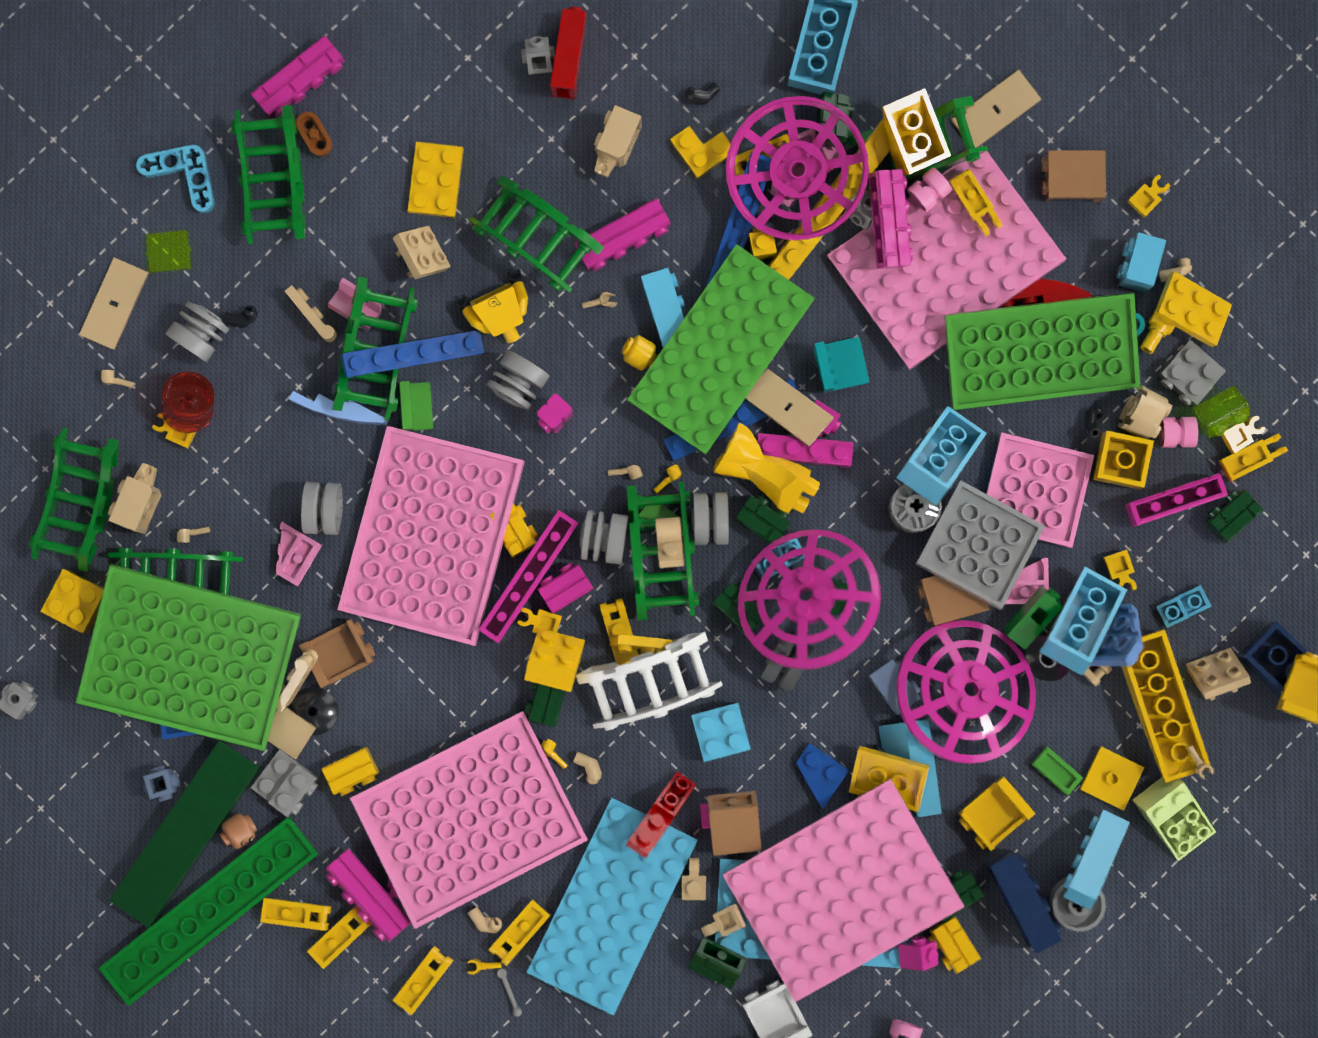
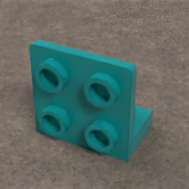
(840, 364)

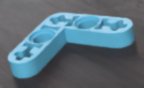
(183, 164)

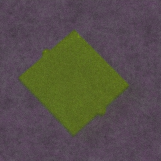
(168, 251)

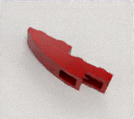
(1048, 291)
(661, 815)

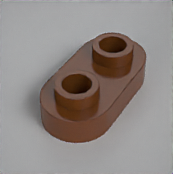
(314, 135)

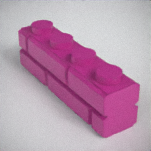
(298, 77)
(890, 219)
(627, 232)
(820, 452)
(1176, 500)
(368, 896)

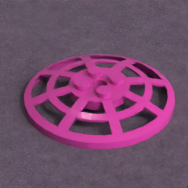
(786, 157)
(815, 608)
(954, 694)

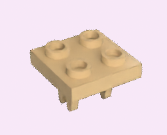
(421, 252)
(1218, 673)

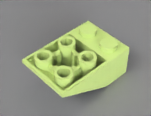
(1174, 816)

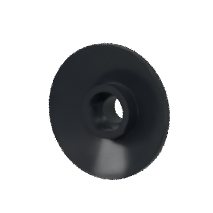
(1041, 665)
(324, 703)

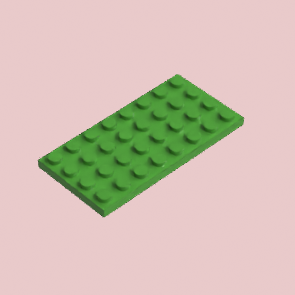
(721, 349)
(1042, 350)

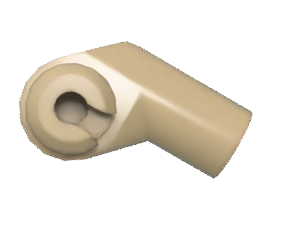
(1183, 268)
(591, 766)
(484, 924)

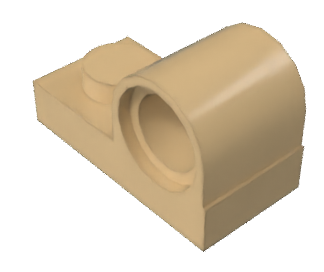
(669, 542)

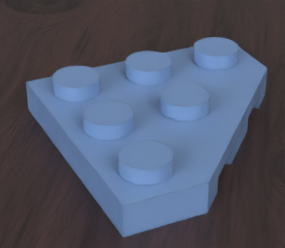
(1122, 640)

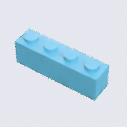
(664, 302)
(1096, 859)

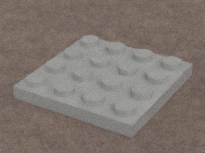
(980, 545)

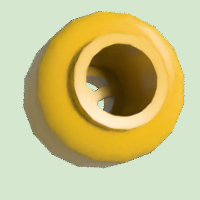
(639, 352)

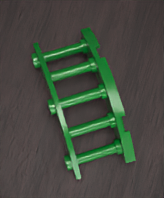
(955, 108)
(292, 174)
(543, 212)
(351, 344)
(99, 504)
(641, 551)
(172, 556)

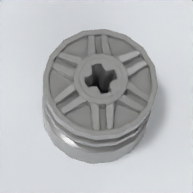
(197, 331)
(518, 380)
(905, 518)
(604, 537)

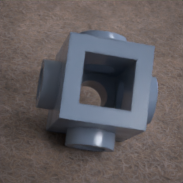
(152, 783)

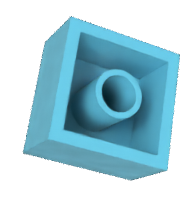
(1141, 262)
(720, 732)

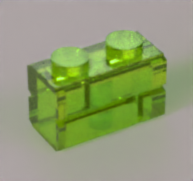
(1222, 412)

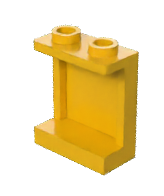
(1301, 689)
(995, 813)

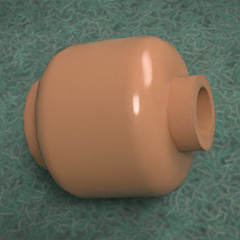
(238, 830)

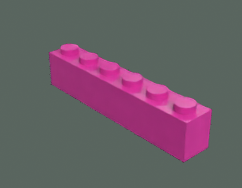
(528, 576)

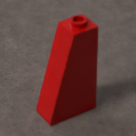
(568, 53)

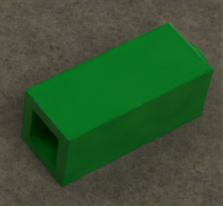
(1034, 616)

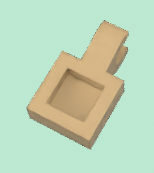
(693, 884)
(726, 922)

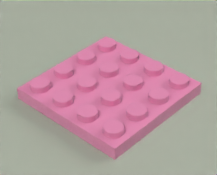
(1042, 484)

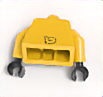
(498, 310)

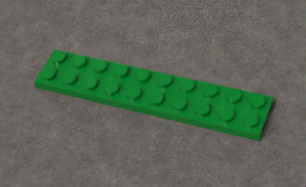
(208, 911)

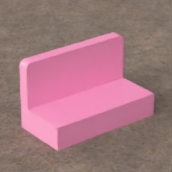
(342, 303)

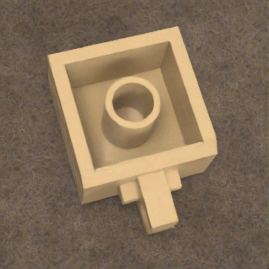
(617, 140)
(136, 500)

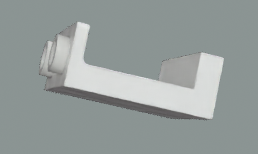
(776, 1013)

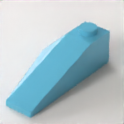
(900, 742)

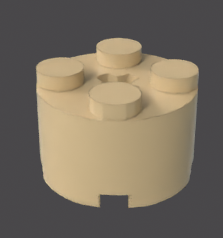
(1144, 413)

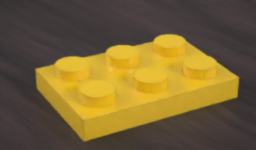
(435, 179)
(1193, 309)
(877, 767)

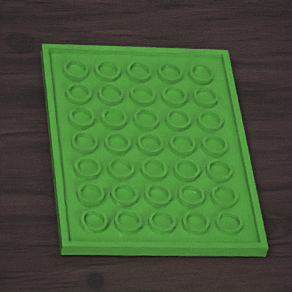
(187, 657)

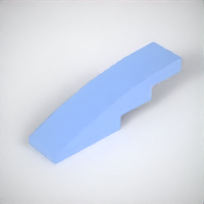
(351, 411)

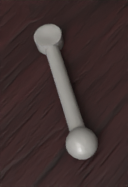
(502, 974)

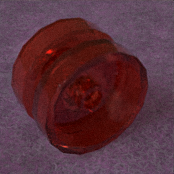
(187, 402)

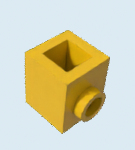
(762, 244)

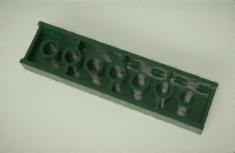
(185, 834)

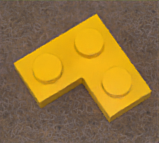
(701, 156)

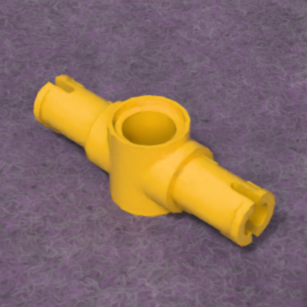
(1158, 329)

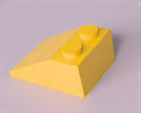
(914, 133)

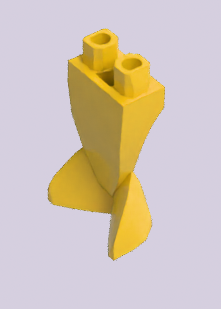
(775, 476)

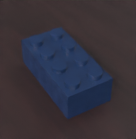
(1272, 655)
(1023, 901)

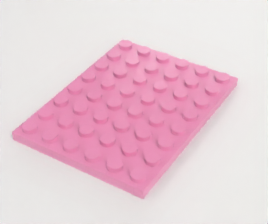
(951, 264)
(428, 535)
(468, 819)
(843, 890)

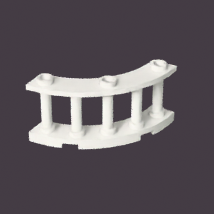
(643, 663)

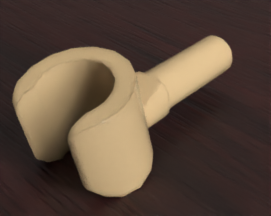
(603, 300)
(107, 377)
(634, 472)
(183, 535)
(1200, 765)

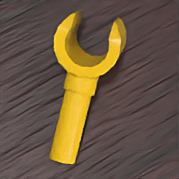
(674, 473)
(548, 747)
(483, 966)

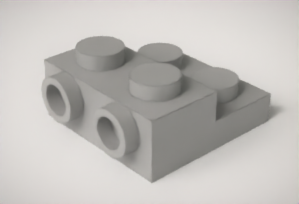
(1191, 374)
(285, 784)

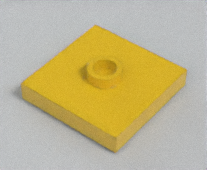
(1111, 778)

